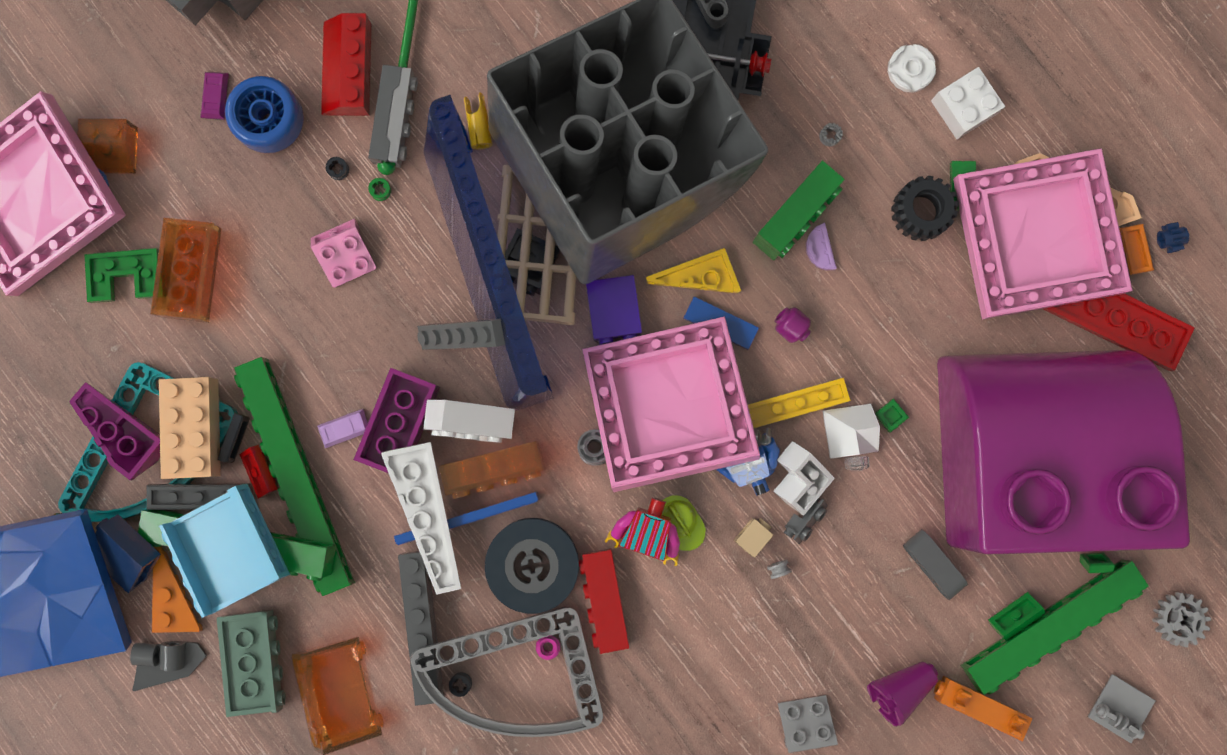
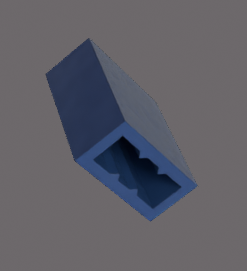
(125, 552)

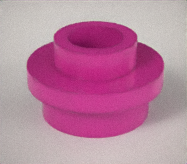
(548, 655)

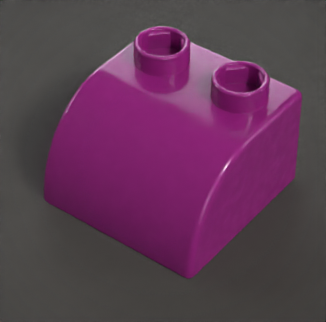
(1061, 453)

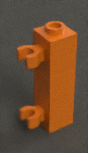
(982, 708)

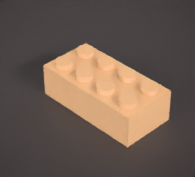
(189, 427)

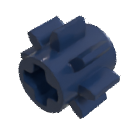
(1173, 237)

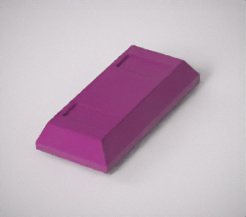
(214, 95)

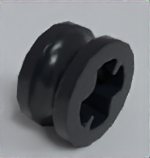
(331, 163)
(466, 679)

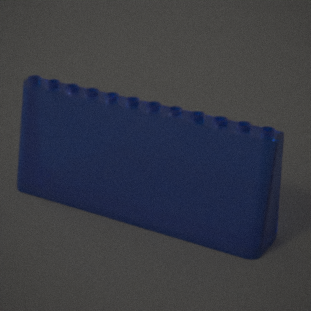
(481, 256)

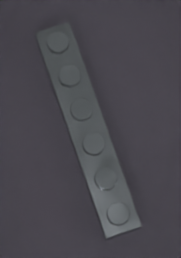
(461, 334)

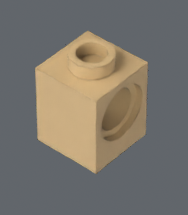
(754, 536)

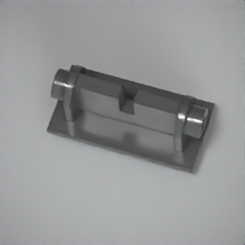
(802, 526)

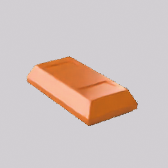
(1136, 249)

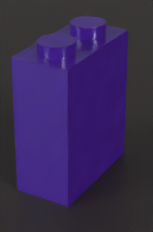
(614, 309)

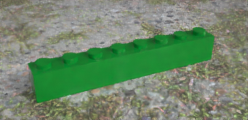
(298, 554)
(1059, 623)

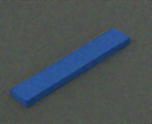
(478, 514)

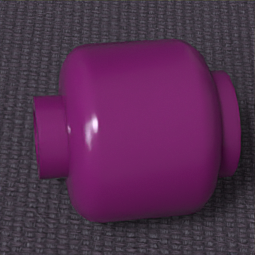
(792, 325)

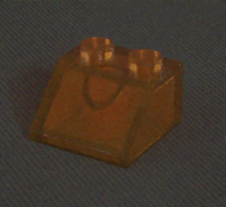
(110, 144)

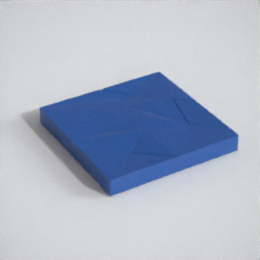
(55, 595)

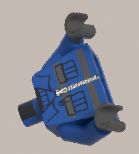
(756, 471)

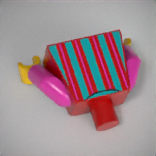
(647, 533)

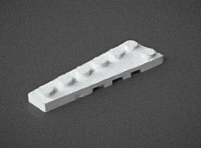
(420, 495)

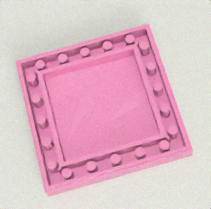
(48, 194)
(1042, 234)
(670, 404)

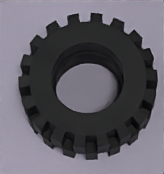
(938, 195)

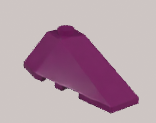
(124, 439)

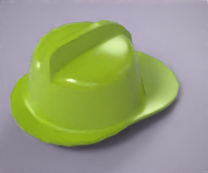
(687, 521)

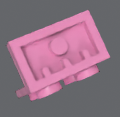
(342, 253)

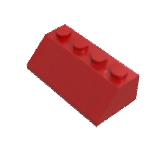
(346, 65)

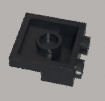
(537, 252)

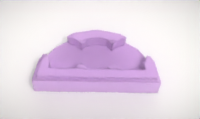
(819, 248)

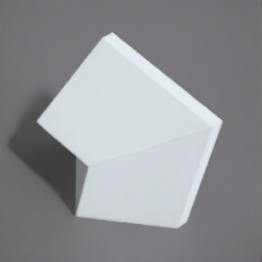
(851, 430)

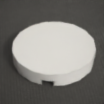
(911, 68)

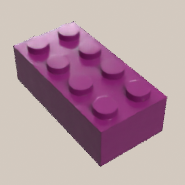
(396, 418)

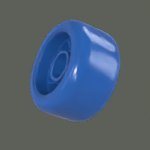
(255, 99)

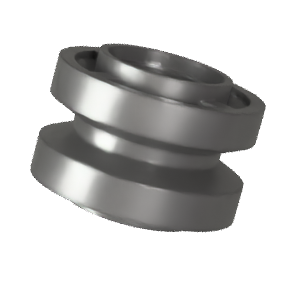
(582, 446)

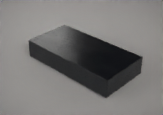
(233, 438)

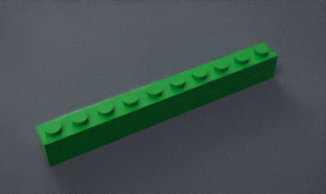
(290, 466)

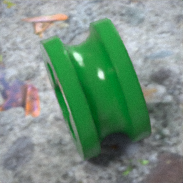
(377, 181)

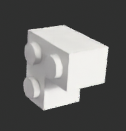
(805, 479)

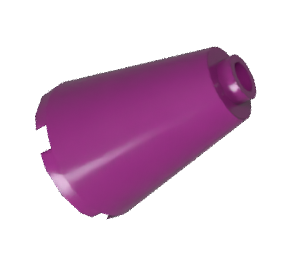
(903, 691)

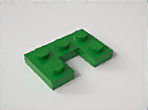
(104, 267)

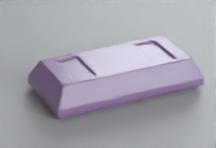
(343, 428)

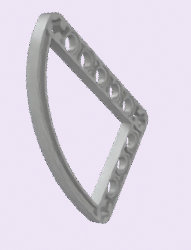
(508, 640)

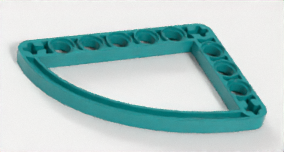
(148, 383)

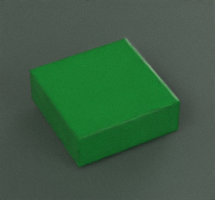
(891, 415)
(1096, 562)

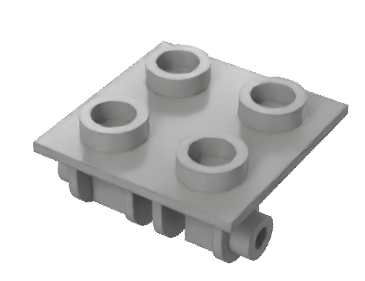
(1122, 709)
(807, 724)

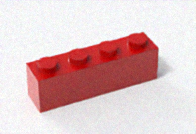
(605, 601)

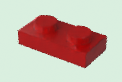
(258, 471)

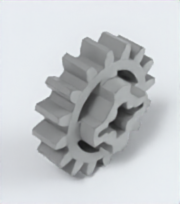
(1191, 623)

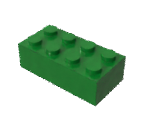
(802, 206)

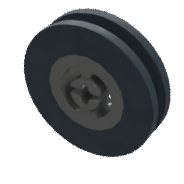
(538, 594)

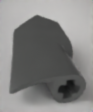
(164, 662)

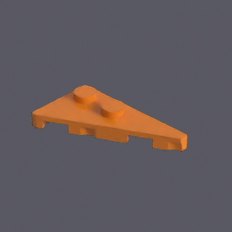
(169, 603)

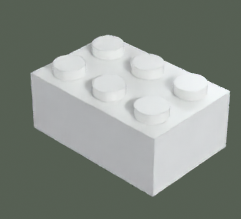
(468, 420)

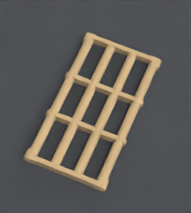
(524, 265)

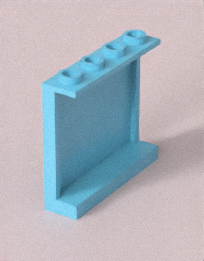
(224, 550)

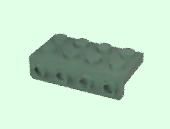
(250, 663)

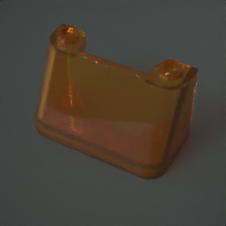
(335, 695)

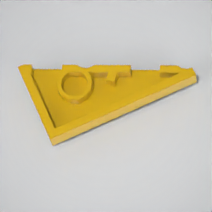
(707, 272)

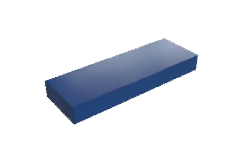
(740, 331)

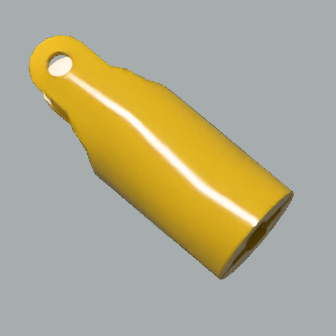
(478, 125)

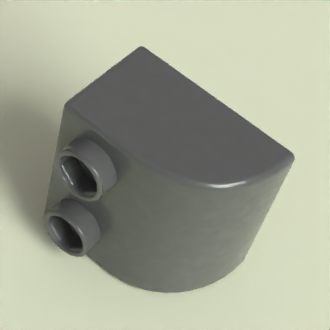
(621, 134)

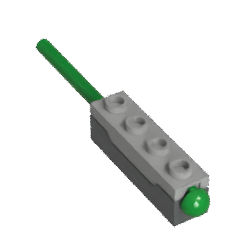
(394, 105)

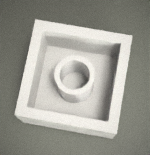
(967, 103)

